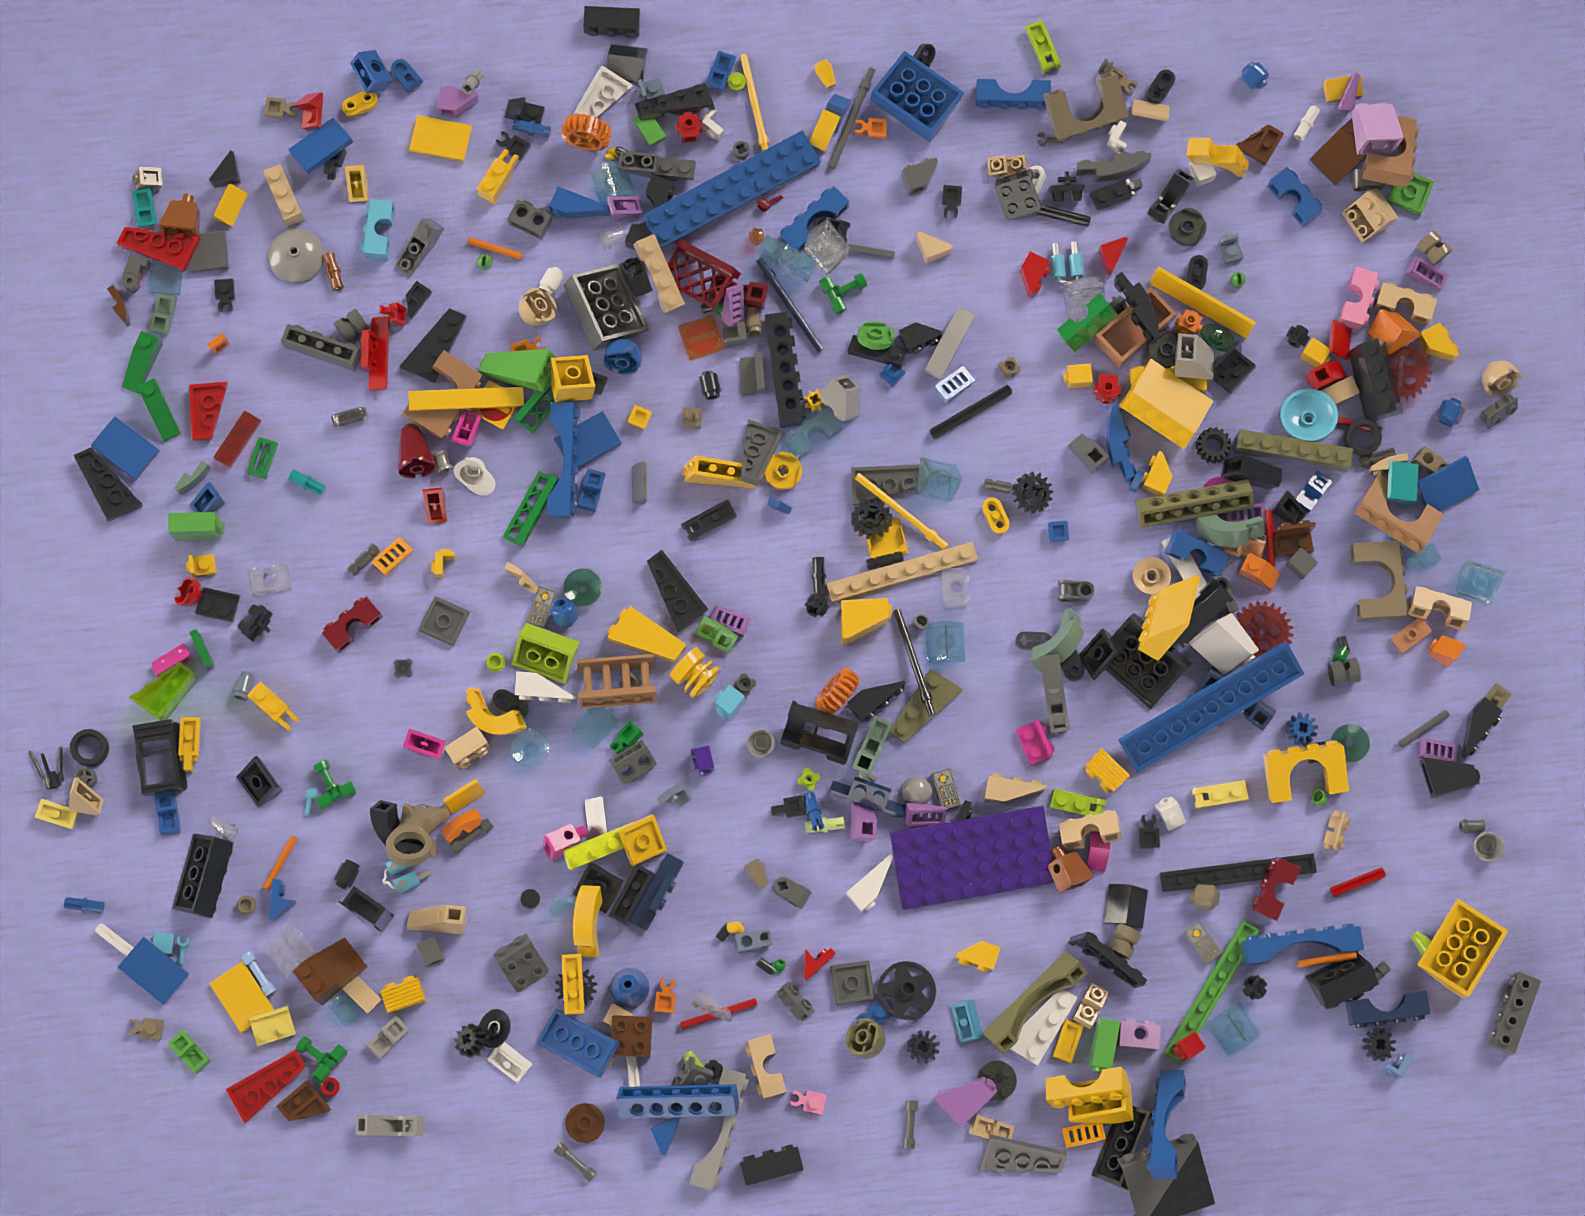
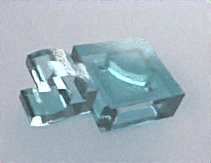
(1427, 557)
(558, 905)

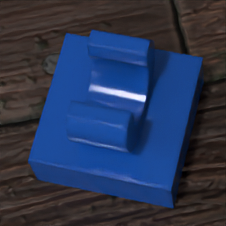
(892, 374)

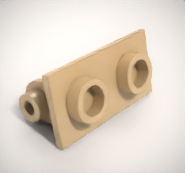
(1339, 824)

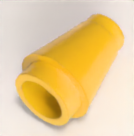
(825, 73)

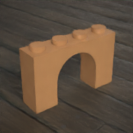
(1395, 169)
(462, 377)
(1375, 511)

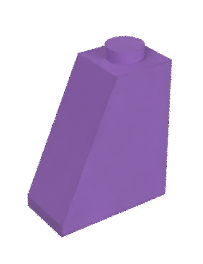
(966, 1099)

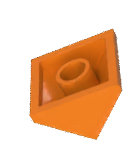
(1392, 329)

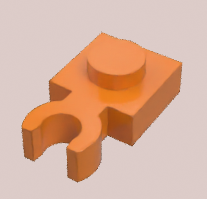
(875, 128)
(525, 345)
(665, 1000)

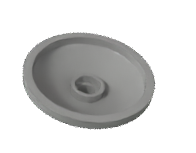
(298, 266)

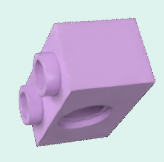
(1127, 1038)

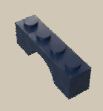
(1257, 714)
(1363, 1011)

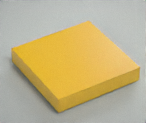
(642, 840)

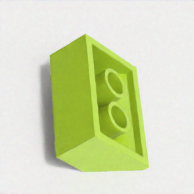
(545, 653)

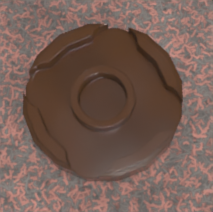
(585, 1122)

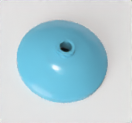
(1309, 405)

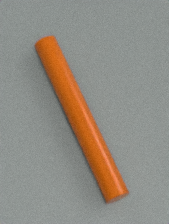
(495, 248)
(280, 862)
(1327, 959)

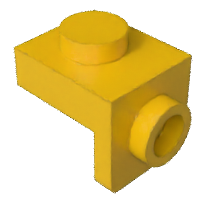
(438, 565)

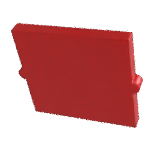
(1340, 339)

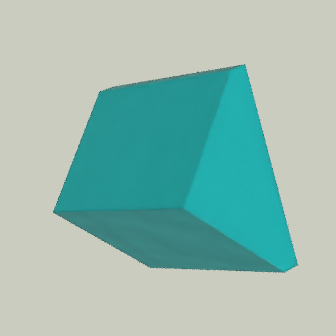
(1402, 483)

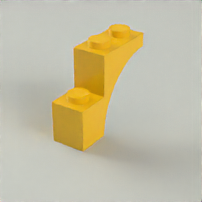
(1225, 156)

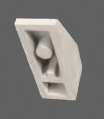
(867, 889)

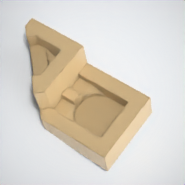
(525, 582)

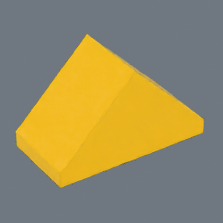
(356, 183)

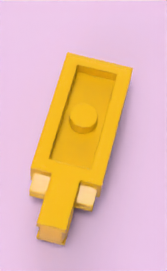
(189, 741)

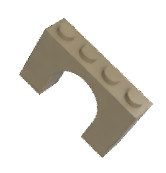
(1110, 109)
(1388, 556)

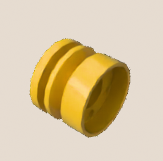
(694, 672)

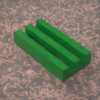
(269, 460)
(202, 649)

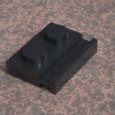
(217, 604)

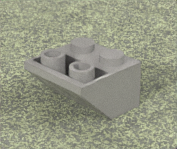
(1193, 357)
(842, 397)

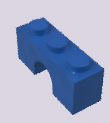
(1288, 184)
(1212, 558)

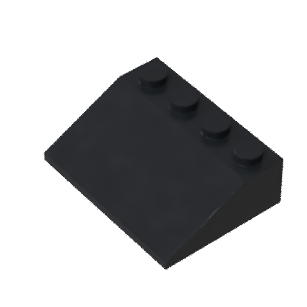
(1140, 672)

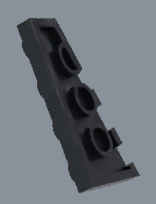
(685, 99)
(439, 338)
(110, 493)
(1108, 959)

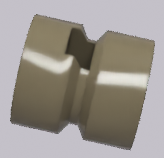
(1434, 247)
(1124, 941)

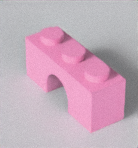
(1363, 283)

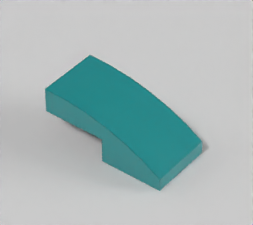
(144, 207)

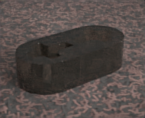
(349, 417)
(1030, 636)

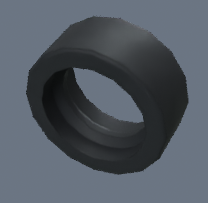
(1377, 437)
(78, 737)

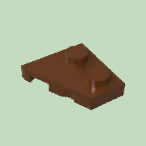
(1261, 144)
(303, 1103)

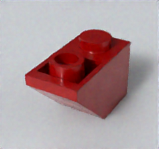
(1033, 271)
(1325, 375)
(1188, 1046)

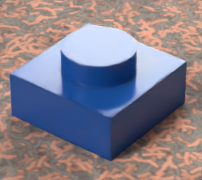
(1058, 531)

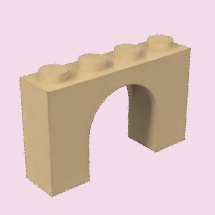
(667, 290)

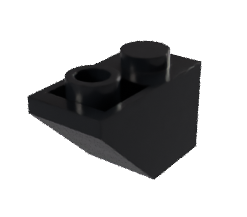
(636, 276)
(917, 336)

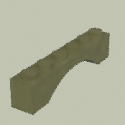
(1321, 454)
(1060, 975)

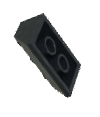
(1342, 981)

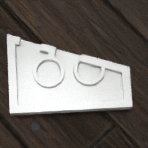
(602, 92)

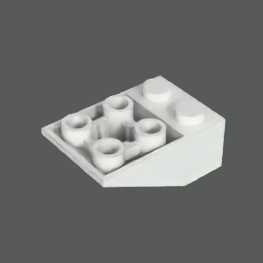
(535, 685)

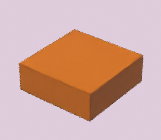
(218, 343)

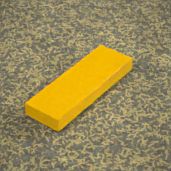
(573, 984)

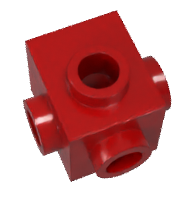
(689, 127)
(1107, 388)

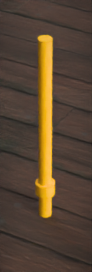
(763, 139)
(931, 534)

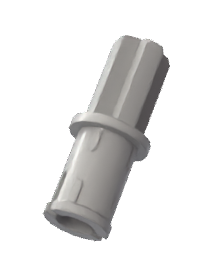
(472, 81)

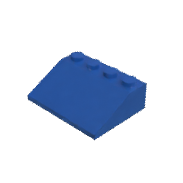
(916, 96)

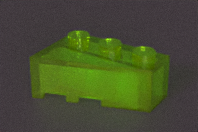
(166, 692)

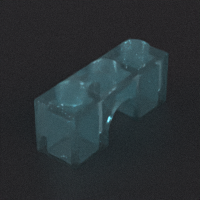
(798, 263)
(824, 422)

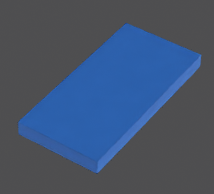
(578, 1043)

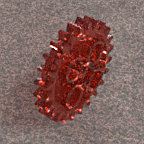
(1419, 371)
(1272, 617)

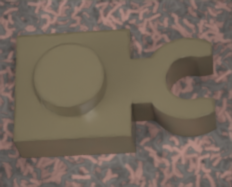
(1123, 82)
(277, 108)
(149, 1028)

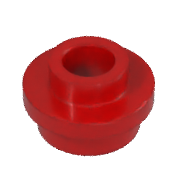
(323, 1087)

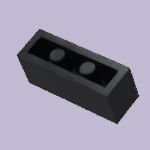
(611, 21)
(631, 895)
(771, 1164)

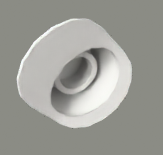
(475, 476)

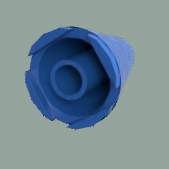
(630, 996)

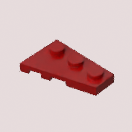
(205, 408)

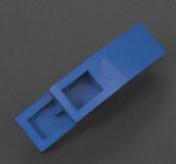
(1117, 436)

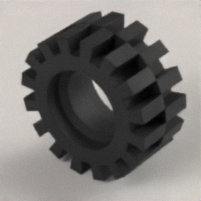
(1208, 455)

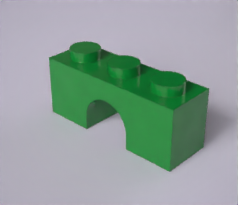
(1078, 333)

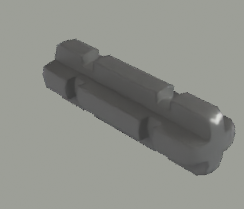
(1376, 457)
(1000, 486)
(363, 559)

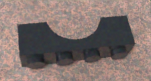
(658, 192)

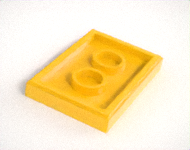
(440, 138)
(241, 995)

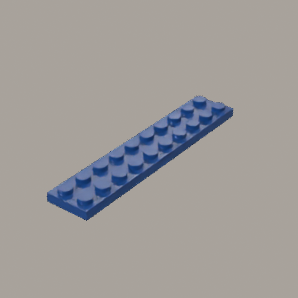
(731, 189)
(1211, 706)

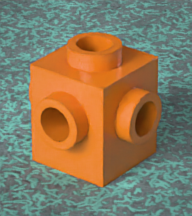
(1188, 323)

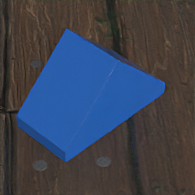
(838, 106)
(207, 499)
(664, 1134)

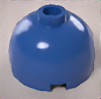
(623, 356)

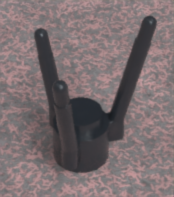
(51, 779)

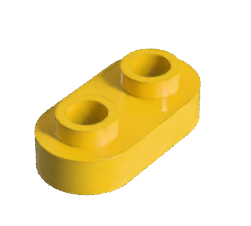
(360, 104)
(995, 516)

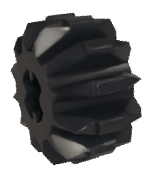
(470, 1040)
(927, 1041)
(1386, 1044)

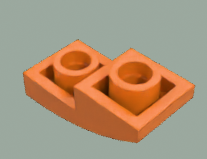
(466, 821)

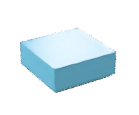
(164, 942)

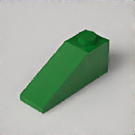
(141, 361)
(159, 409)

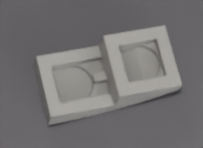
(387, 1037)

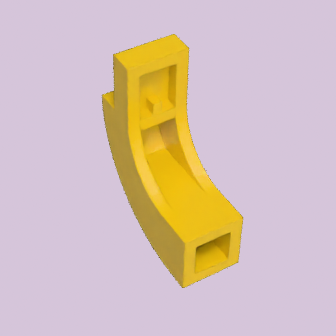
(481, 716)
(585, 920)

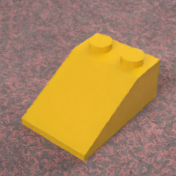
(1105, 1112)

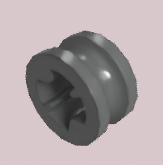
(1105, 66)
(746, 148)

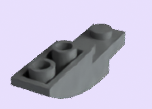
(648, 164)
(1120, 166)
(1054, 693)

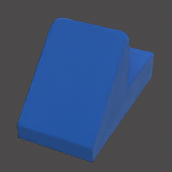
(278, 905)

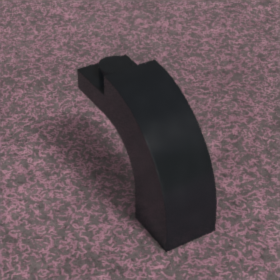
(1170, 197)
(385, 820)

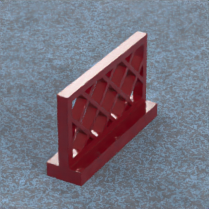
(709, 262)

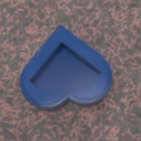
(1136, 481)
(779, 505)

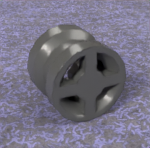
(85, 774)

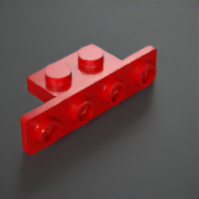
(376, 352)

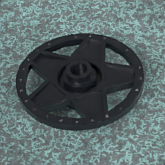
(906, 990)

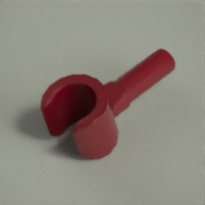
(764, 205)

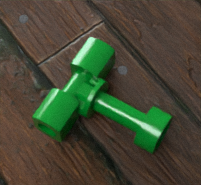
(836, 292)
(334, 790)
(325, 1061)

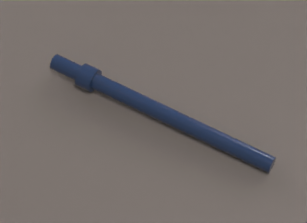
(770, 275)

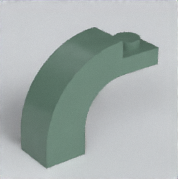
(1229, 533)
(1063, 642)
(872, 745)

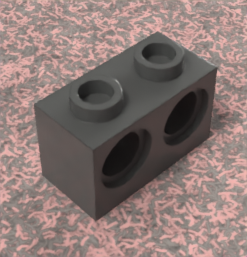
(527, 222)
(630, 758)

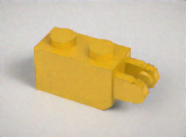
(497, 177)
(271, 705)

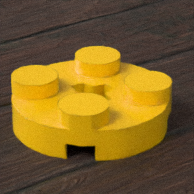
(792, 465)

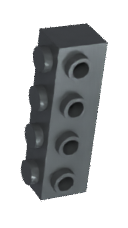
(321, 347)
(1514, 1013)

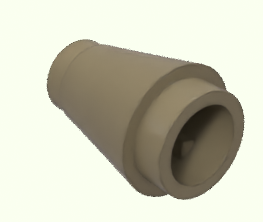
(753, 322)
(757, 873)

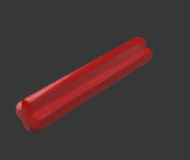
(1357, 882)

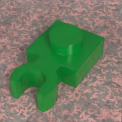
(628, 736)

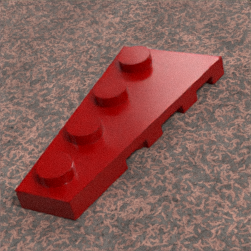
(165, 248)
(260, 1087)

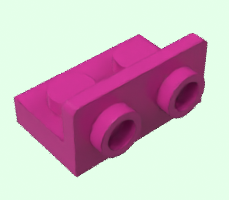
(168, 660)
(1035, 742)

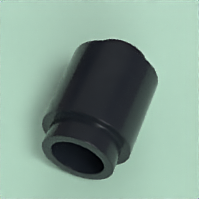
(710, 385)
(346, 874)

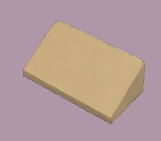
(1150, 110)

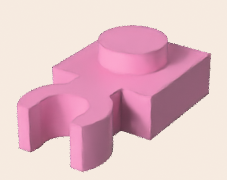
(812, 1102)

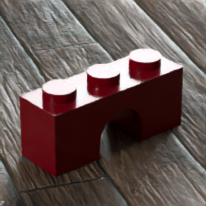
(754, 293)
(362, 611)
(1266, 902)

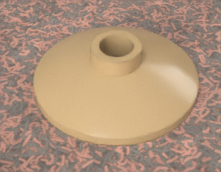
(1155, 567)

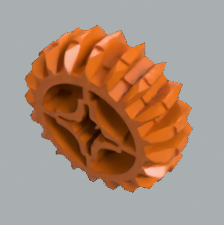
(586, 132)
(837, 691)

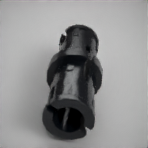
(819, 576)

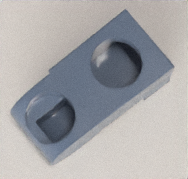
(752, 940)

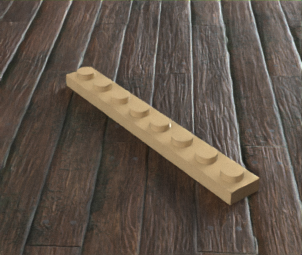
(901, 572)

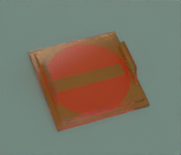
(701, 337)

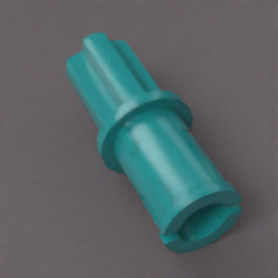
(306, 482)

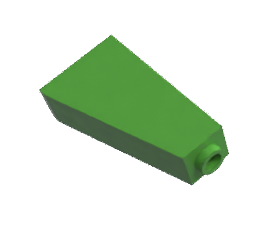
(518, 368)

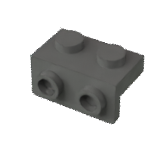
(692, 1074)

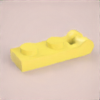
(1220, 794)

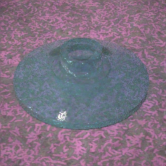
(523, 740)

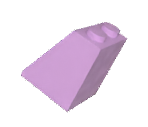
(1376, 128)

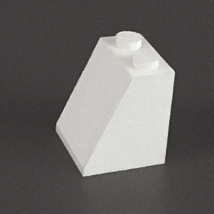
(1225, 644)

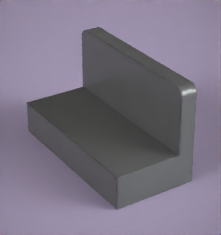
(752, 374)

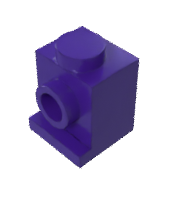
(703, 760)

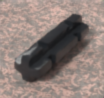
(884, 560)

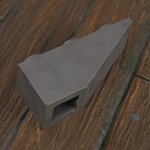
(419, 246)

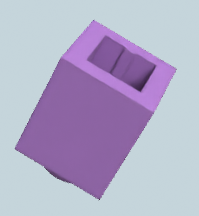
(454, 101)
(863, 823)

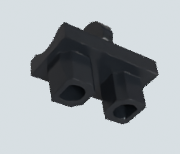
(1058, 190)
(257, 623)

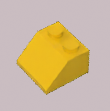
(571, 378)

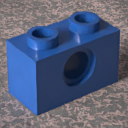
(371, 71)

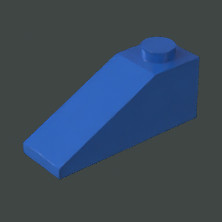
(572, 205)

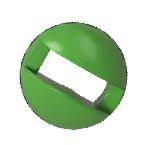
(488, 263)
(1234, 280)
(1319, 797)

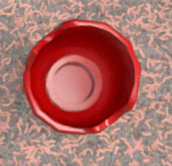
(189, 592)

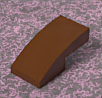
(120, 308)

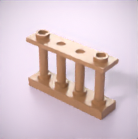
(620, 696)

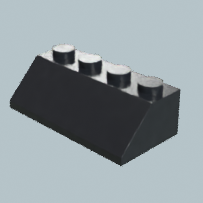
(1375, 380)
(203, 875)
(1121, 1140)

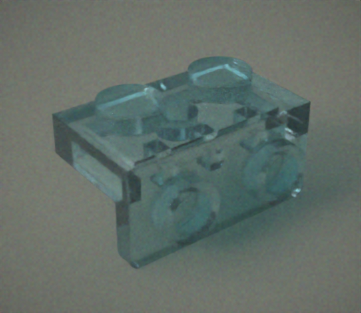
(594, 726)

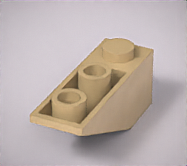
(1005, 790)
(439, 919)

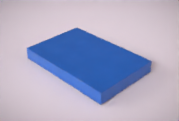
(320, 145)
(594, 439)
(125, 448)
(1448, 484)
(153, 970)

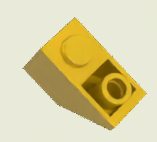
(1437, 343)
(1158, 477)
(981, 955)

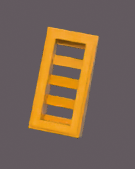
(388, 551)
(1065, 1131)

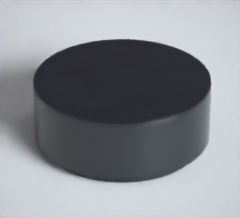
(530, 898)

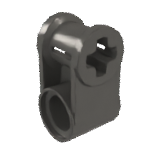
(1363, 185)
(1073, 591)
(795, 893)

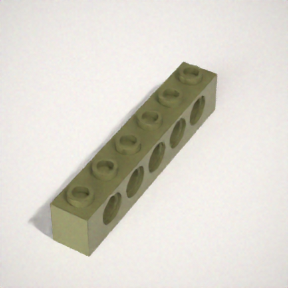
(1194, 503)

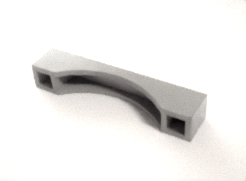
(706, 1170)

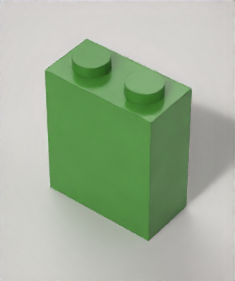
(195, 526)
(1103, 1045)

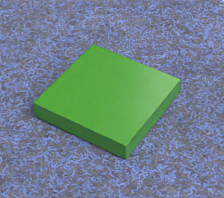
(1413, 196)

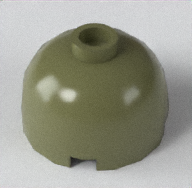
(865, 1038)

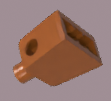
(181, 217)
(1068, 870)

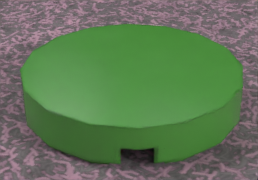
(875, 335)

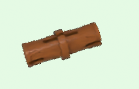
(333, 271)

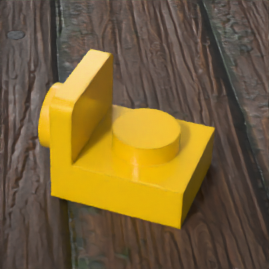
(201, 565)

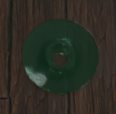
(1216, 336)
(580, 578)
(1359, 738)

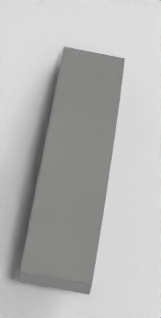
(949, 343)

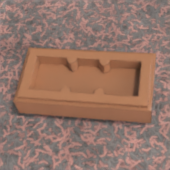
(1410, 635)

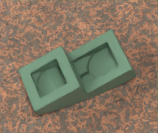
(163, 313)
(188, 482)

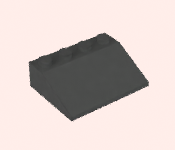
(605, 305)

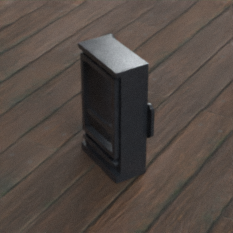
(1205, 609)
(157, 731)
(796, 737)
(367, 908)

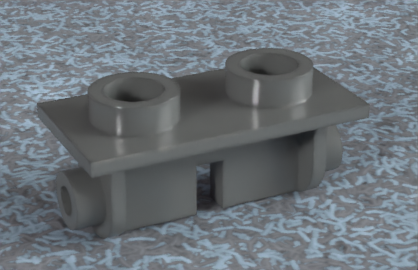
(1506, 406)
(790, 994)

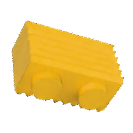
(1106, 771)
(403, 995)

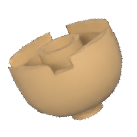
(537, 307)
(1500, 377)

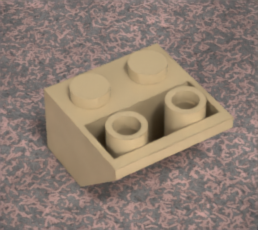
(1370, 215)
(468, 748)

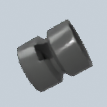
(351, 325)
(1343, 672)

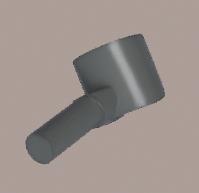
(1047, 139)

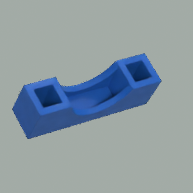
(991, 95)
(830, 204)

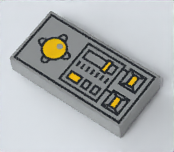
(541, 607)
(946, 788)
(1202, 942)

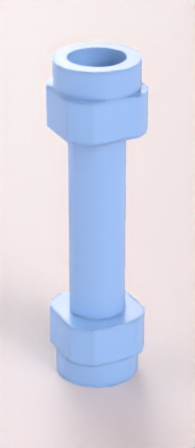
(250, 960)

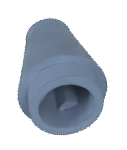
(243, 686)

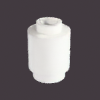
(551, 280)

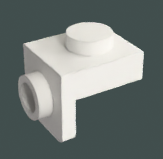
(711, 128)
(1116, 132)
(1170, 813)

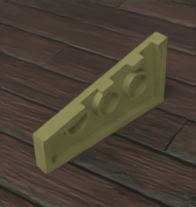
(915, 713)

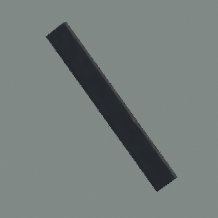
(1230, 873)

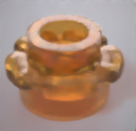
(756, 236)

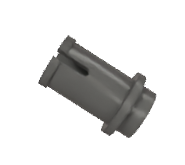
(1471, 826)

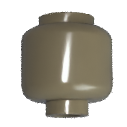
(1205, 897)

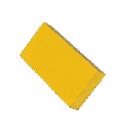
(824, 129)
(1068, 1041)

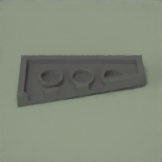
(759, 449)
(887, 478)
(1016, 1155)

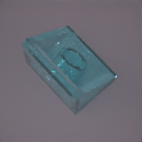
(611, 182)
(938, 479)
(1479, 581)
(945, 642)
(1233, 1029)

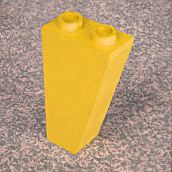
(714, 472)
(645, 636)

